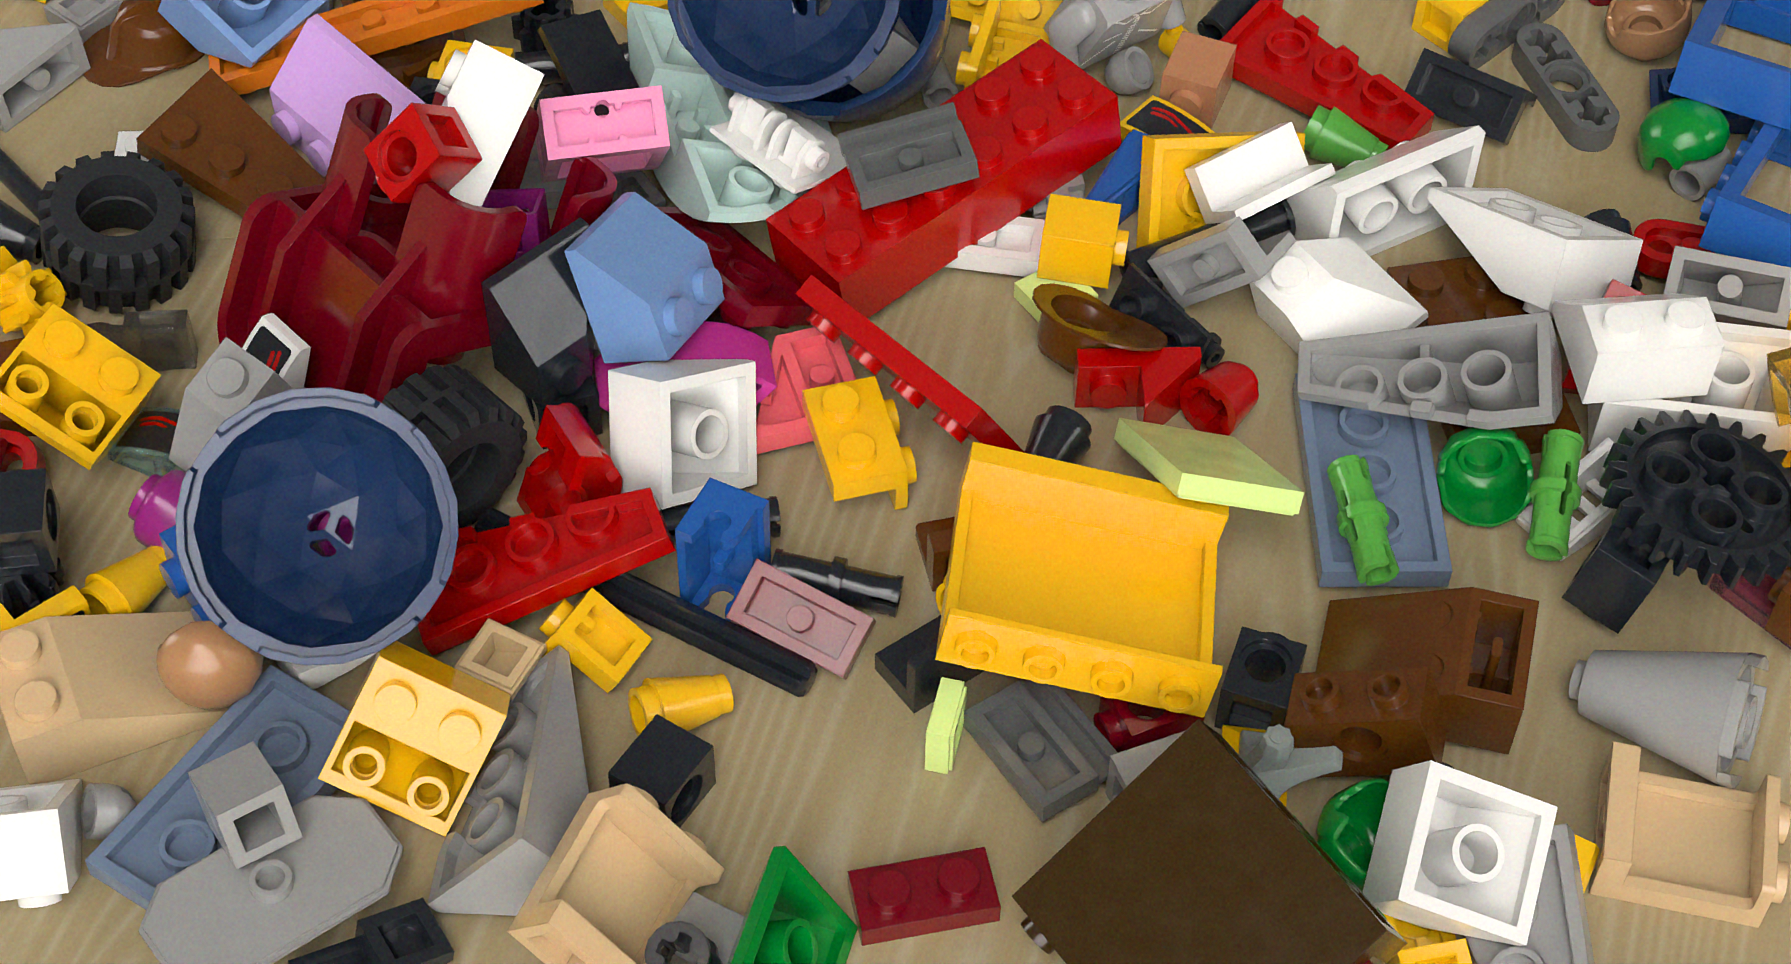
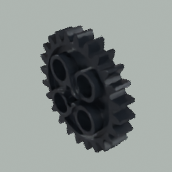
(1702, 497)

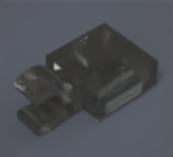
(155, 337)

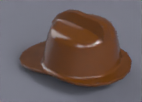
(136, 46)
(1081, 321)

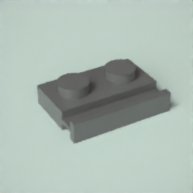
(908, 155)
(1041, 744)

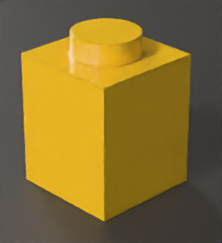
(1081, 241)

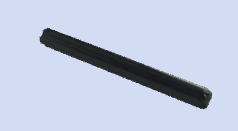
(696, 626)

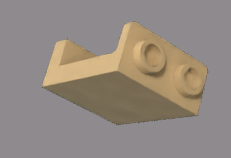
(1688, 842)
(612, 882)

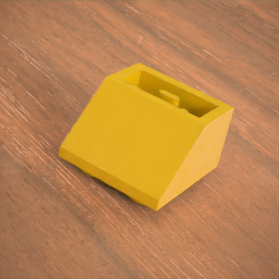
(73, 387)
(416, 737)

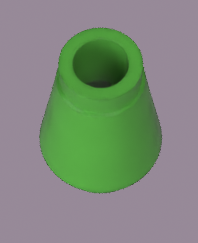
(1339, 139)

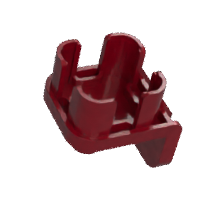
(383, 280)

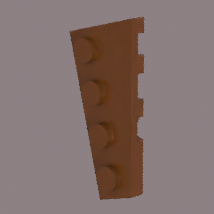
(224, 147)

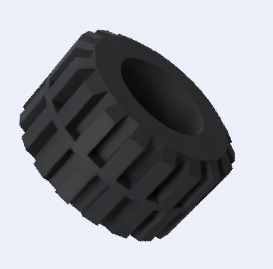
(118, 195)
(470, 431)

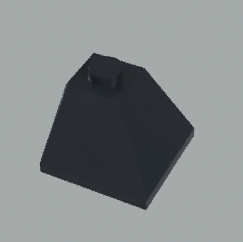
(539, 321)

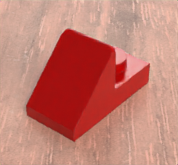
(1134, 379)

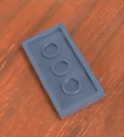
(1401, 477)
(168, 827)

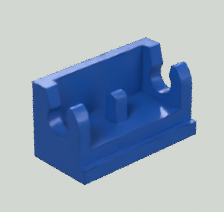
(721, 542)

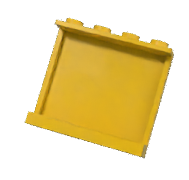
(1082, 581)

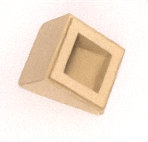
(501, 657)

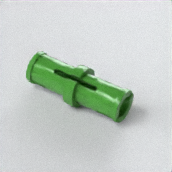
(1555, 495)
(1362, 520)

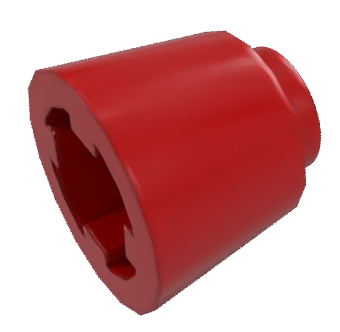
(1219, 397)

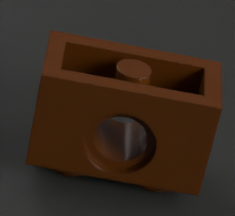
(1371, 715)

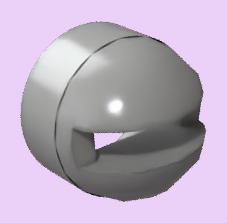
(1129, 71)
(103, 809)

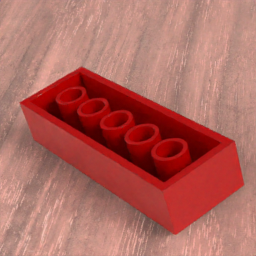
(1031, 131)

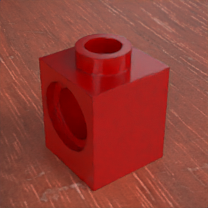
(422, 147)

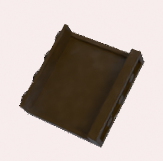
(1200, 872)

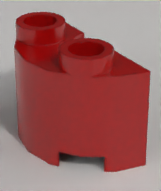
(571, 469)

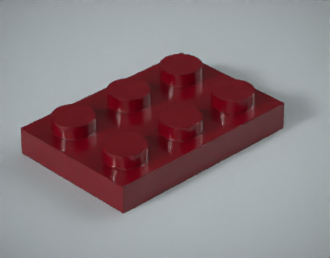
(753, 284)

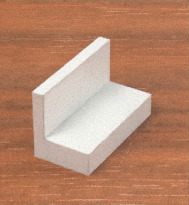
(1253, 175)

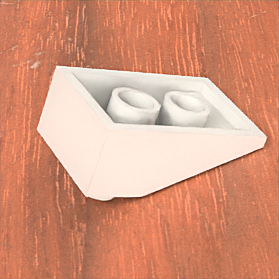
(492, 100)
(1536, 247)

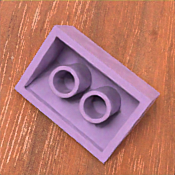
(318, 82)

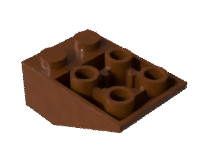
(1467, 636)

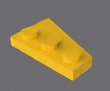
(1165, 194)

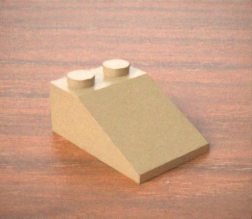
(90, 691)

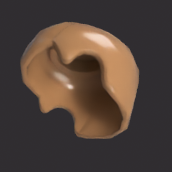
(1648, 27)
(207, 666)

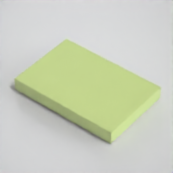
(1208, 467)

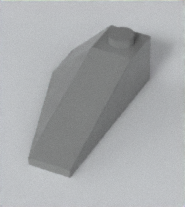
(1452, 373)
(518, 800)

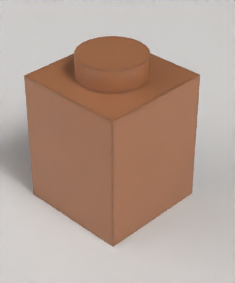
(1198, 76)

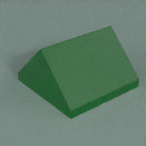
(792, 919)

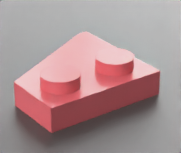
(799, 363)

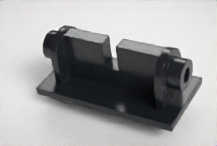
(1149, 302)

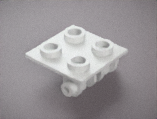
(780, 143)

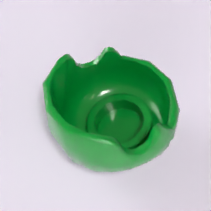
(1681, 133)
(1485, 476)
(1350, 826)

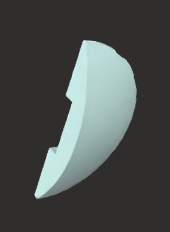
(698, 168)

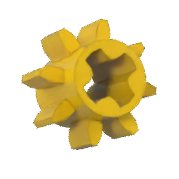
(27, 296)

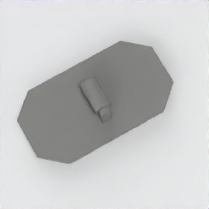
(281, 899)

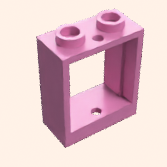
(624, 140)

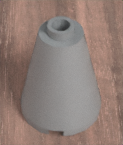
(1677, 704)

